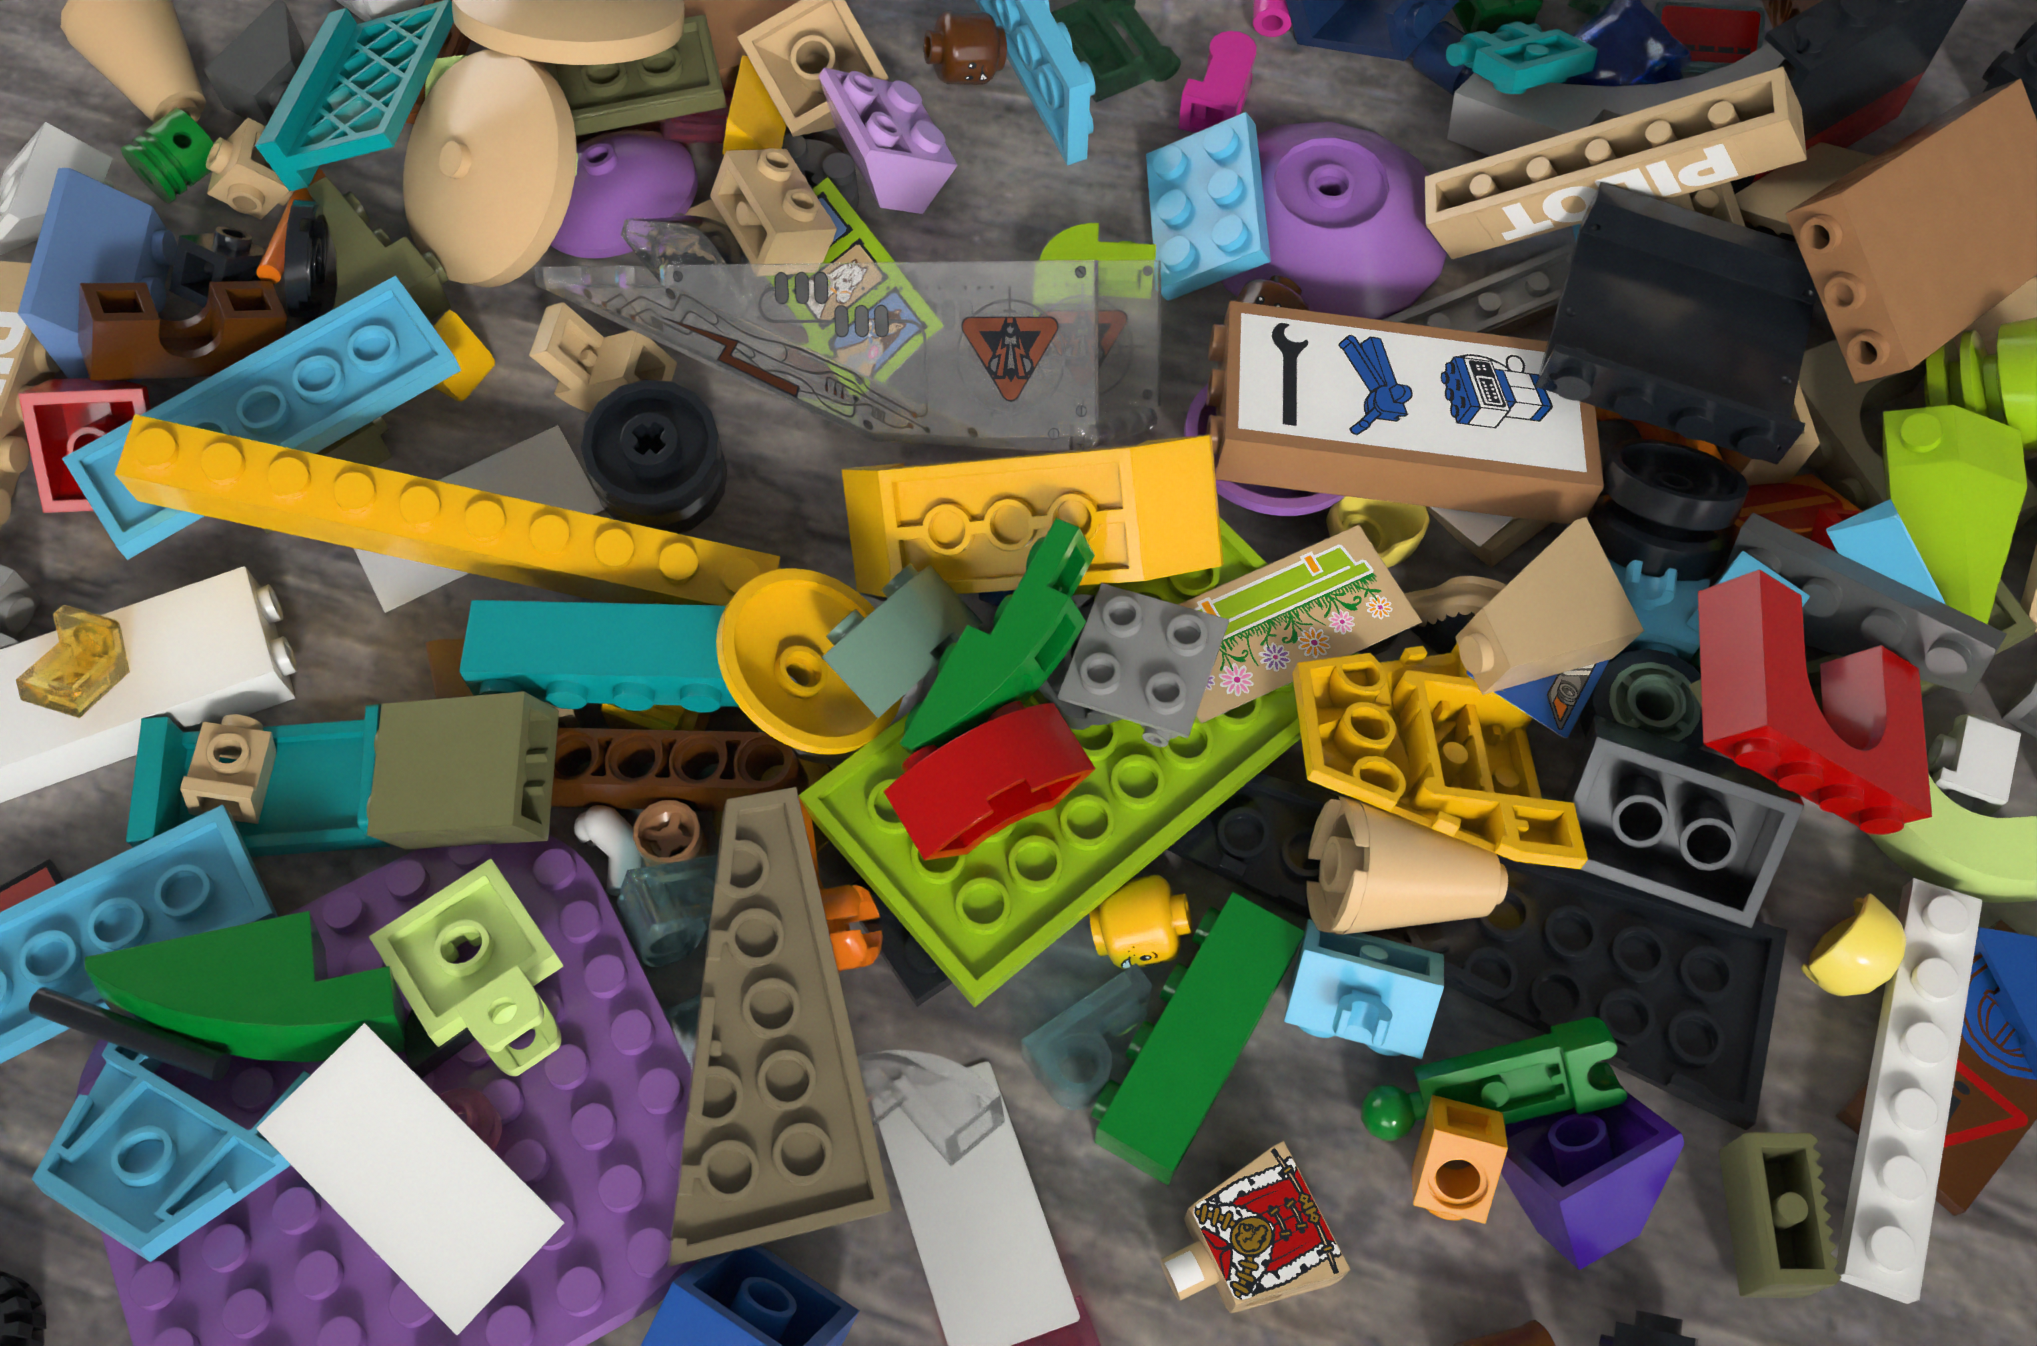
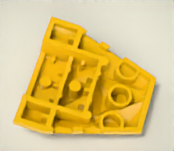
(1432, 751)

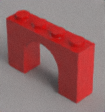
(1758, 708)

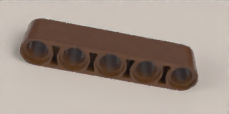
(677, 760)

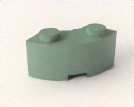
(899, 639)

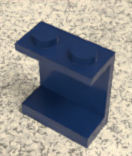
(1366, 26)

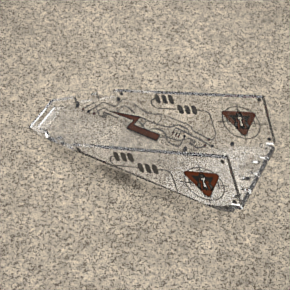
(913, 348)

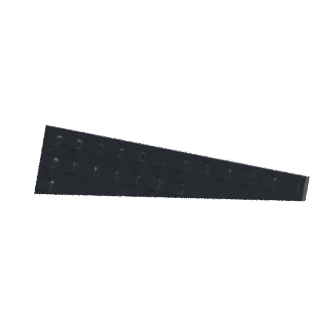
(1672, 983)

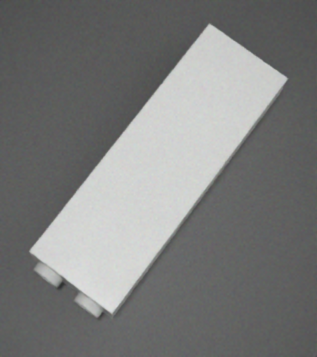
(188, 659)

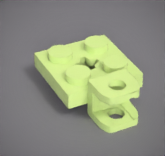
(490, 991)

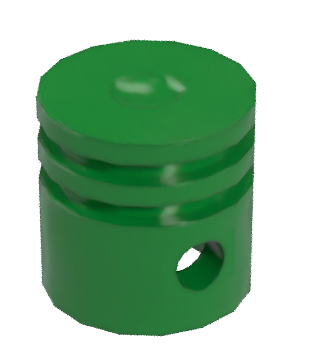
(170, 155)

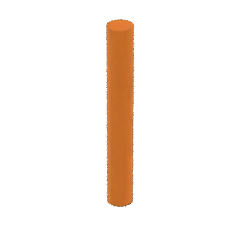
(272, 263)

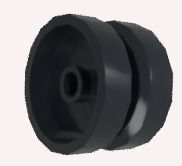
(655, 456)
(1667, 508)

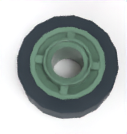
(1651, 682)

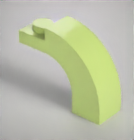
(1968, 851)

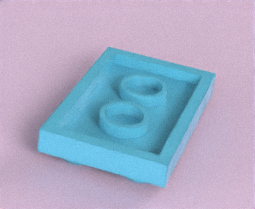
(1208, 206)

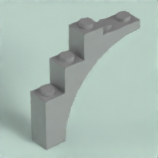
(1503, 121)

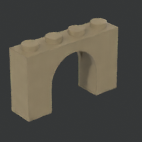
(1835, 404)

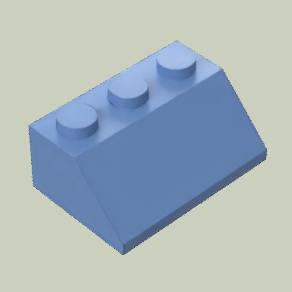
(90, 238)

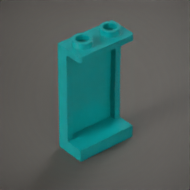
(312, 796)

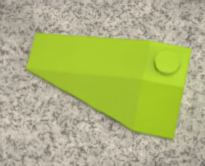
(1959, 496)

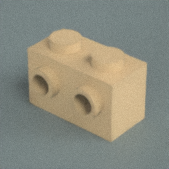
(771, 208)

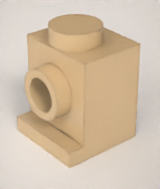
(238, 784)

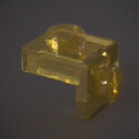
(79, 667)

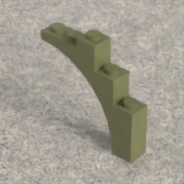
(363, 262)

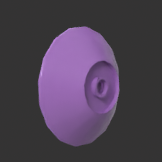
(1345, 220)

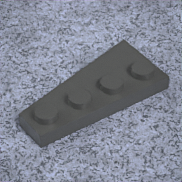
(1862, 609)

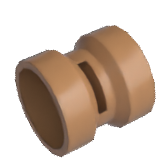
(667, 828)

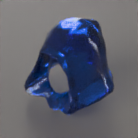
(1630, 48)

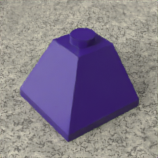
(1590, 1175)

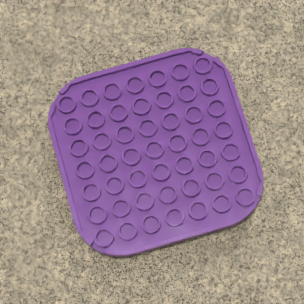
(582, 1128)

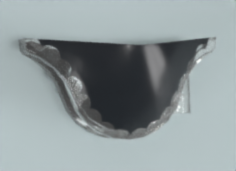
(682, 241)

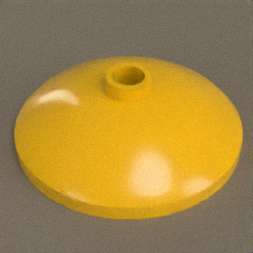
(780, 631)

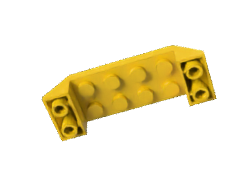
(974, 521)

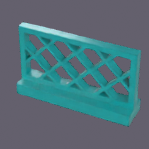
(349, 86)

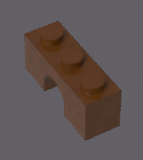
(128, 340)

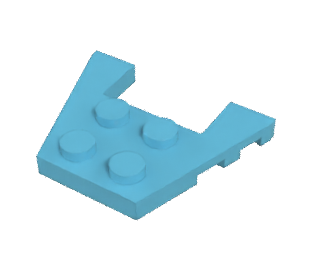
(151, 1157)

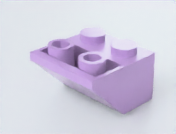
(889, 138)

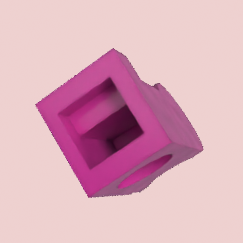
(1224, 85)

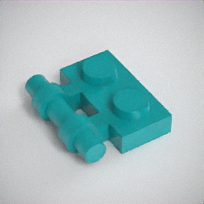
(1522, 56)

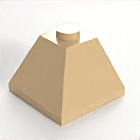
(796, 47)

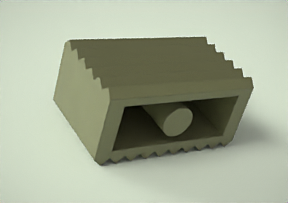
(1778, 1215)

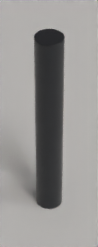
(130, 1034)

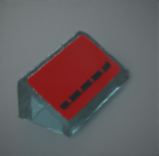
(1713, 32)

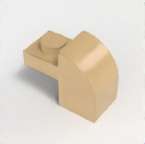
(594, 364)

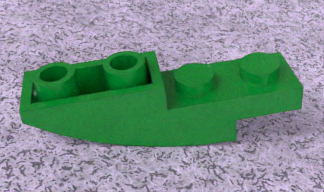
(1019, 655)

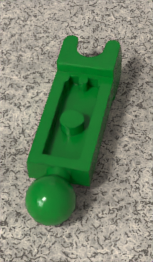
(1513, 1078)

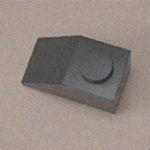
(258, 65)

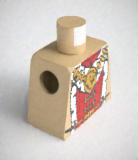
(1257, 1238)

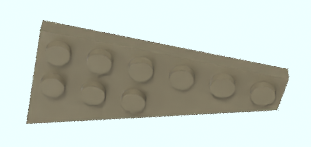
(776, 1086)

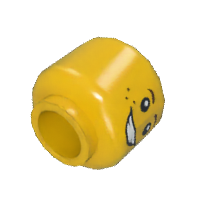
(1141, 923)

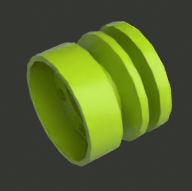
(1993, 384)

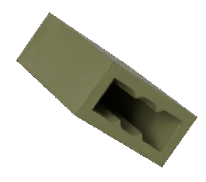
(463, 771)

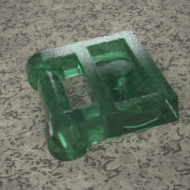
(1106, 52)

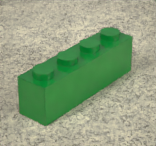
(1197, 1038)

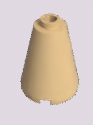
(138, 51)
(1395, 872)

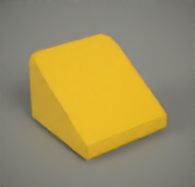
(470, 354)

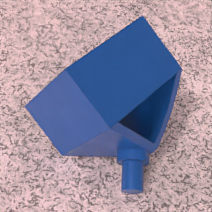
(749, 1301)

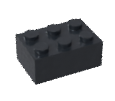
(1679, 820)

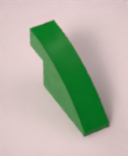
(251, 991)

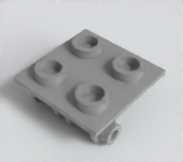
(1144, 662)

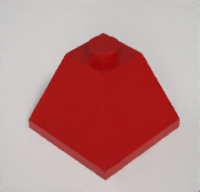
(64, 418)

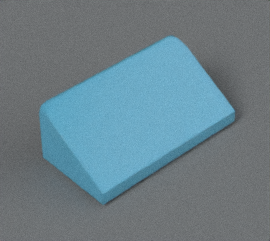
(1884, 545)

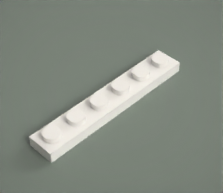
(1909, 1095)

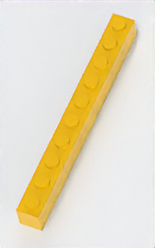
(427, 519)

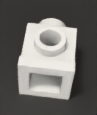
(1975, 763)

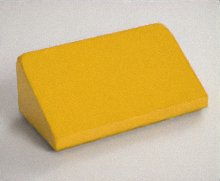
(752, 117)

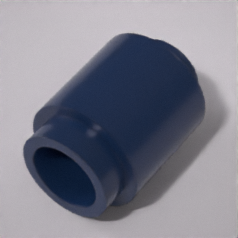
(1431, 60)

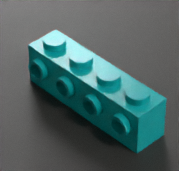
(596, 653)

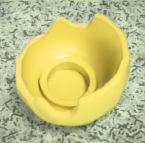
(1389, 526)
(1858, 950)

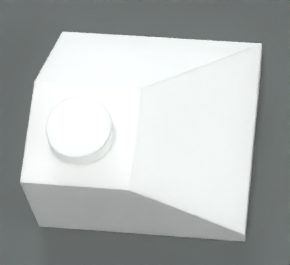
(30, 180)

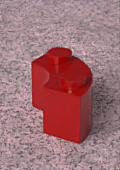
(987, 779)

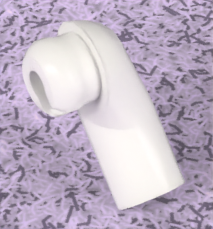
(614, 836)

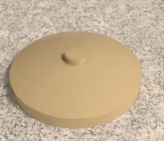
(572, 29)
(490, 168)

